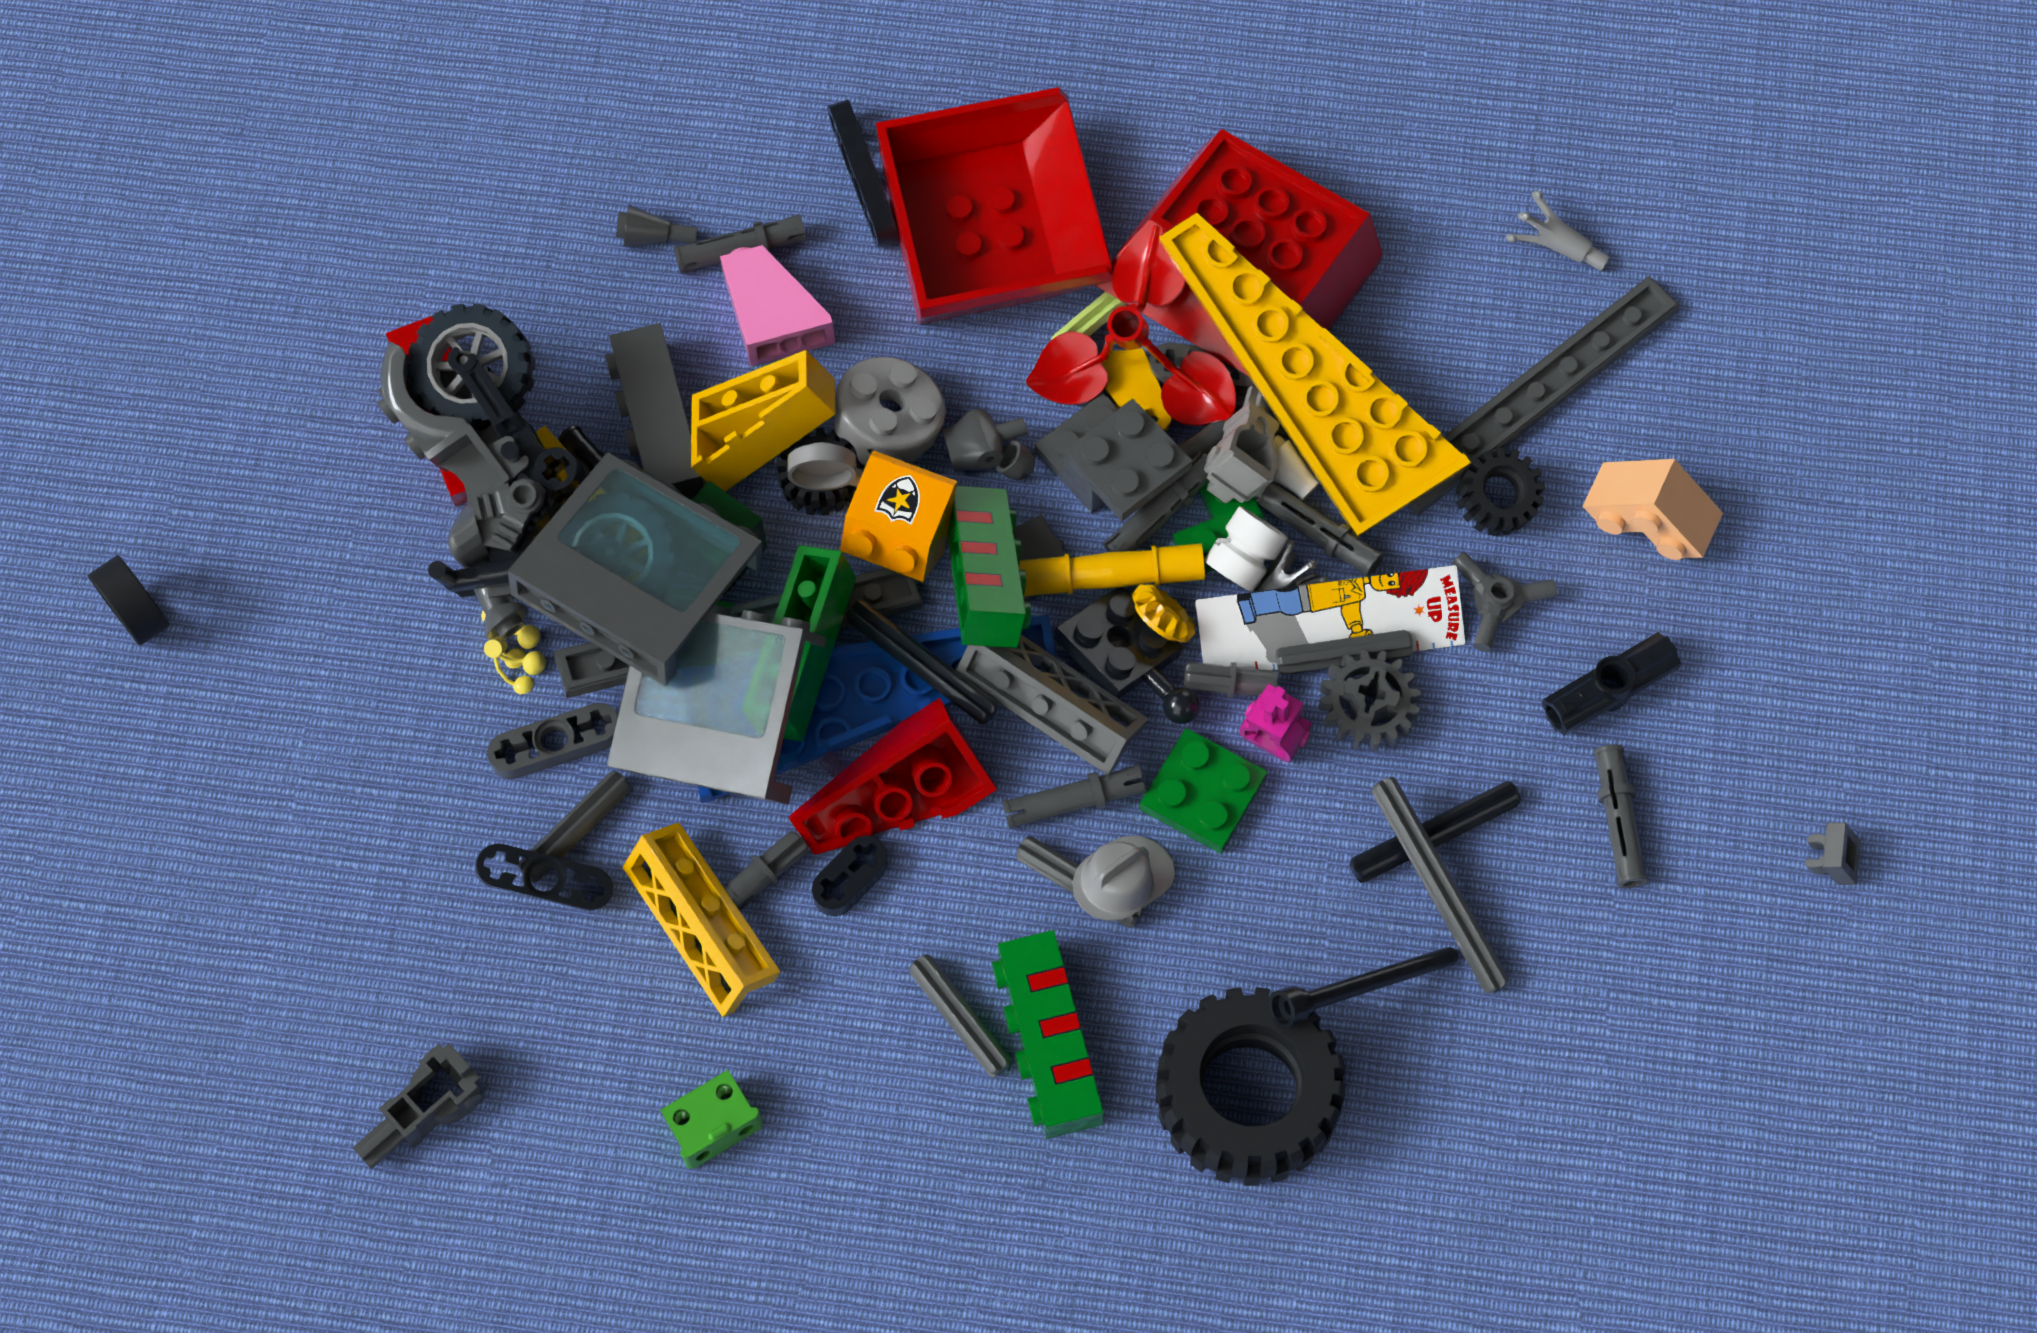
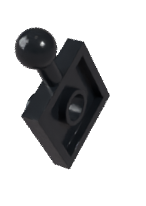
(1125, 668)

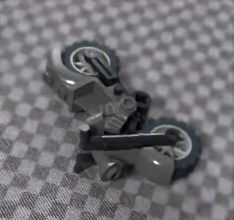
(501, 461)

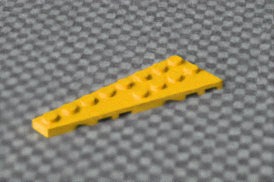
(1343, 419)

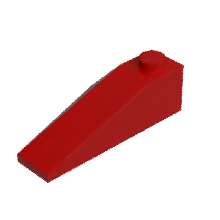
(904, 778)

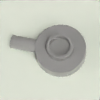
(823, 467)

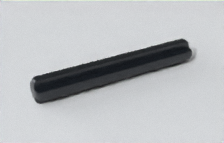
(922, 662)
(1439, 829)

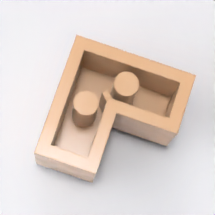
(1654, 500)

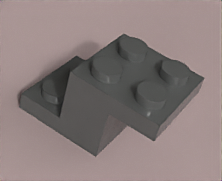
(1113, 456)

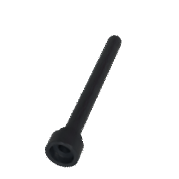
(1294, 1005)

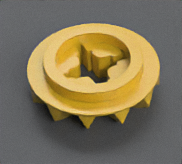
(1163, 613)

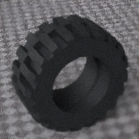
(1237, 1148)

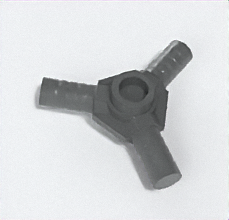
(1498, 598)

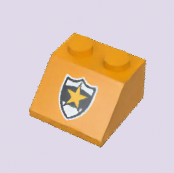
(899, 516)

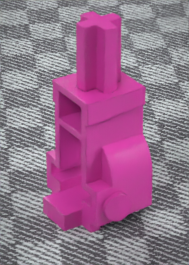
(1276, 724)

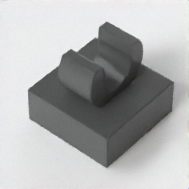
(1840, 853)

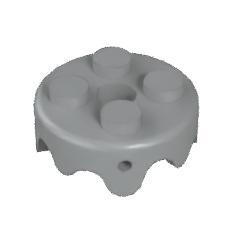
(879, 429)

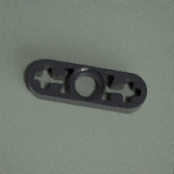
(581, 875)

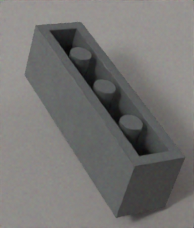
(654, 407)

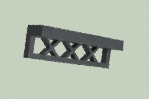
(1049, 702)

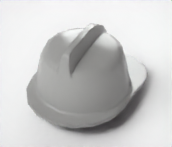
(1122, 877)

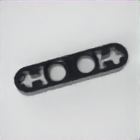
(863, 173)

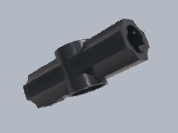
(1632, 669)

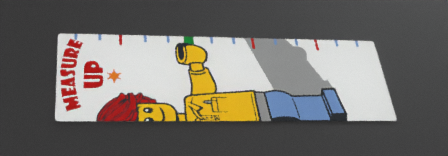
(1256, 624)

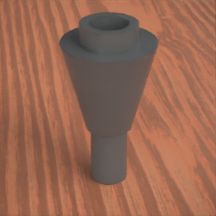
(644, 228)

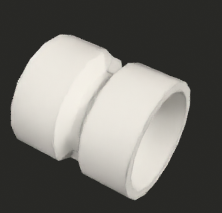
(1246, 549)

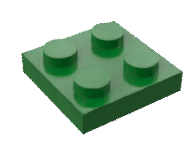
(1203, 790)

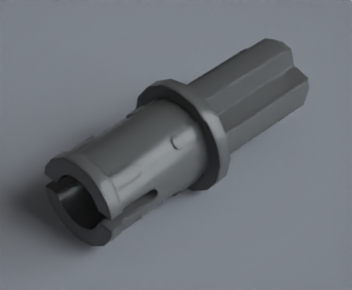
(1228, 679)
(766, 869)

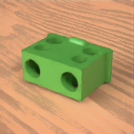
(712, 1121)

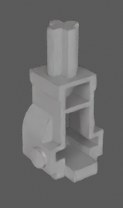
(1245, 456)

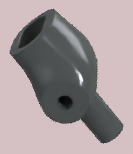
(977, 440)

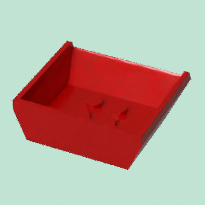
(992, 205)
(1279, 221)

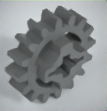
(1349, 694)

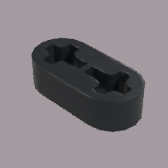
(857, 883)

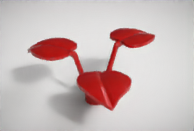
(1072, 370)

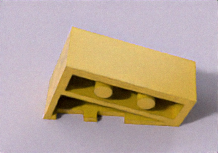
(758, 417)

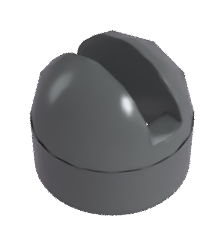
(1016, 461)

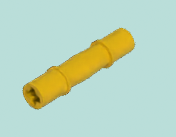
(1113, 569)

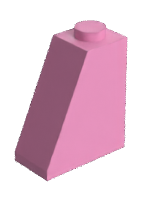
(773, 307)

